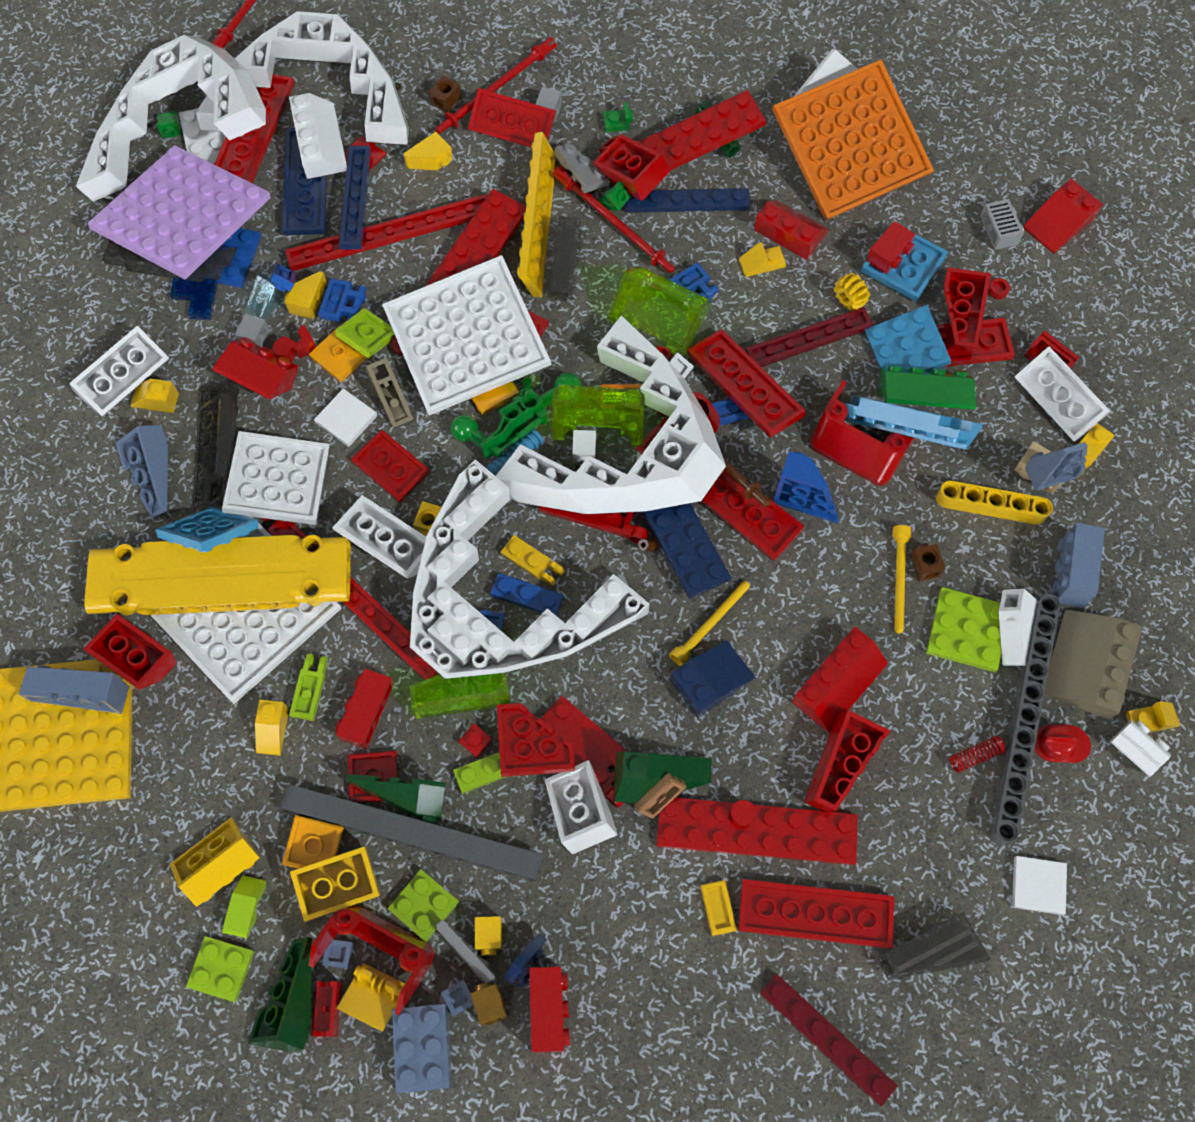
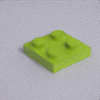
(365, 333)
(423, 905)
(220, 969)

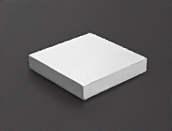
(345, 417)
(1039, 885)

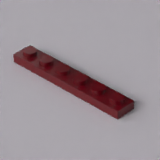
(810, 337)
(828, 1040)

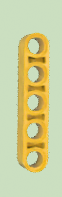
(1003, 498)

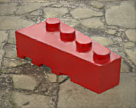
(844, 758)

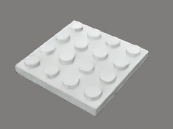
(276, 478)

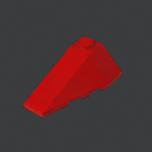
(966, 302)

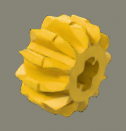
(852, 291)

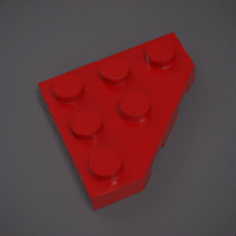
(530, 744)

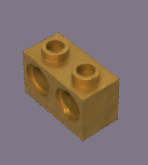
(489, 1004)

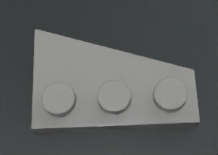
(581, 167)

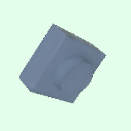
(338, 954)
(458, 998)

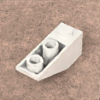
(1016, 625)

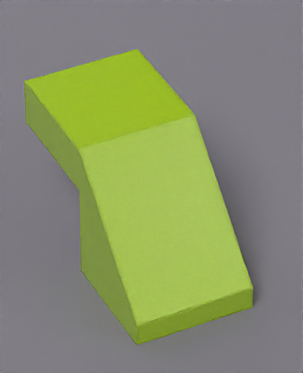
(243, 906)

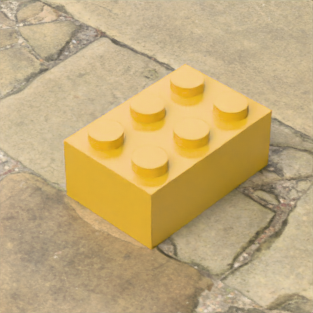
(335, 883)

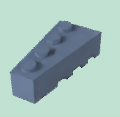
(75, 688)

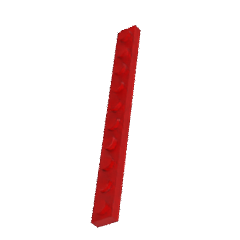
(386, 233)
(371, 613)

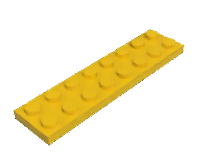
(537, 216)

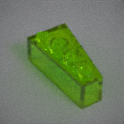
(458, 695)

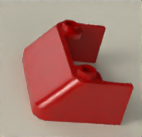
(854, 448)
(412, 952)

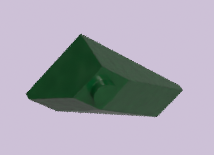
(640, 772)
(420, 798)
(288, 1013)

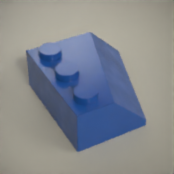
(804, 488)

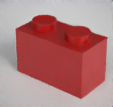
(891, 247)

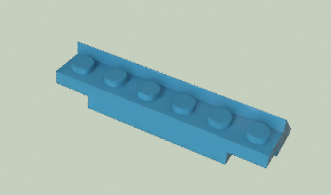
(912, 422)

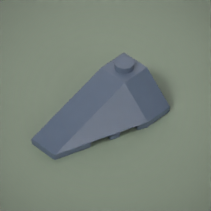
(146, 456)
(1056, 466)

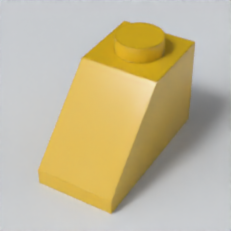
(429, 154)
(306, 295)
(155, 395)
(270, 727)

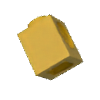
(426, 512)
(488, 935)

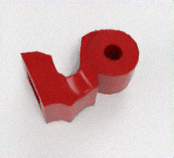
(290, 349)

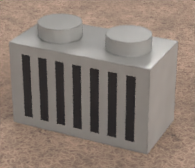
(1002, 224)

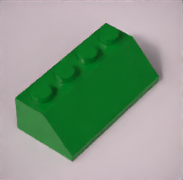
(927, 388)

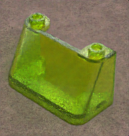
(659, 308)
(598, 408)

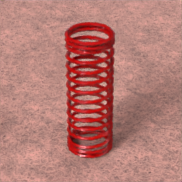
(1002, 749)

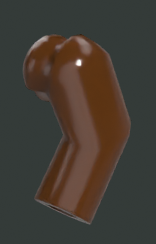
(649, 545)

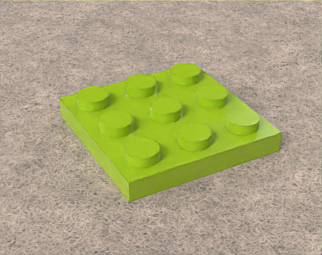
(966, 630)

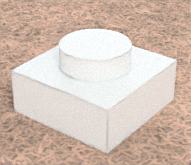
(681, 365)

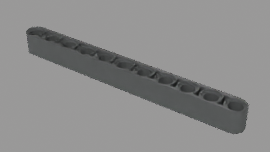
(1025, 728)
(412, 832)

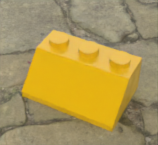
(213, 862)

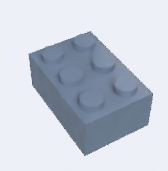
(1079, 565)
(422, 1049)

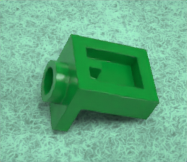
(618, 119)
(169, 124)
(615, 197)

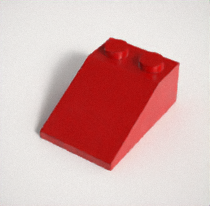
(633, 165)
(1063, 216)

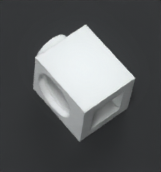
(583, 445)

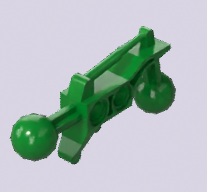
(516, 418)

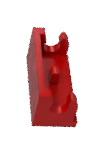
(1046, 340)
(325, 1010)

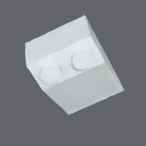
(580, 808)

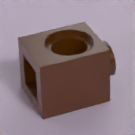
(445, 94)
(923, 570)

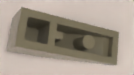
(389, 392)

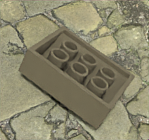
(1092, 662)

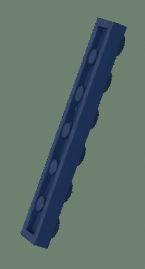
(355, 198)
(691, 200)

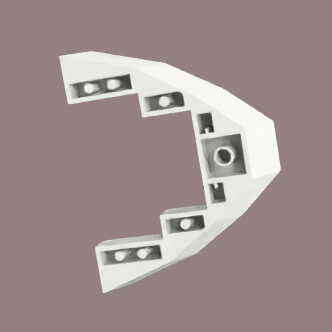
(329, 40)
(164, 72)
(670, 472)
(456, 635)

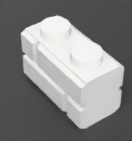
(1141, 747)

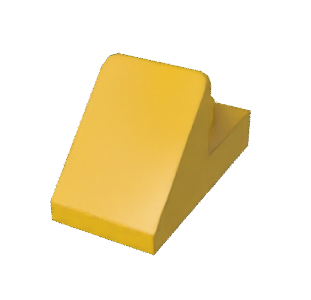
(761, 260)
(1156, 717)

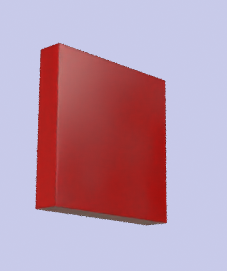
(371, 764)

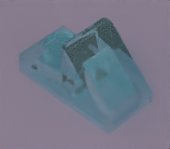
(262, 298)

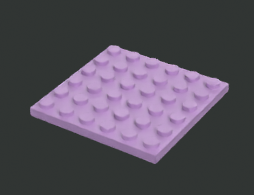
(179, 211)

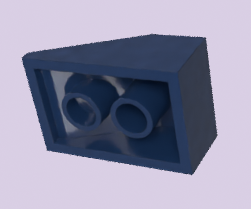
(711, 678)

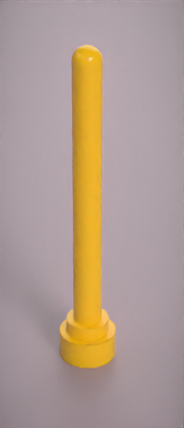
(901, 534)
(681, 654)

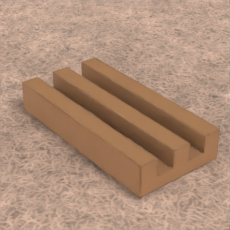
(660, 796)

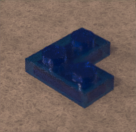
(200, 296)

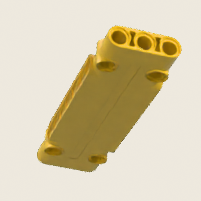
(230, 577)

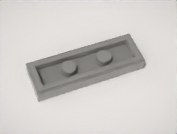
(464, 952)

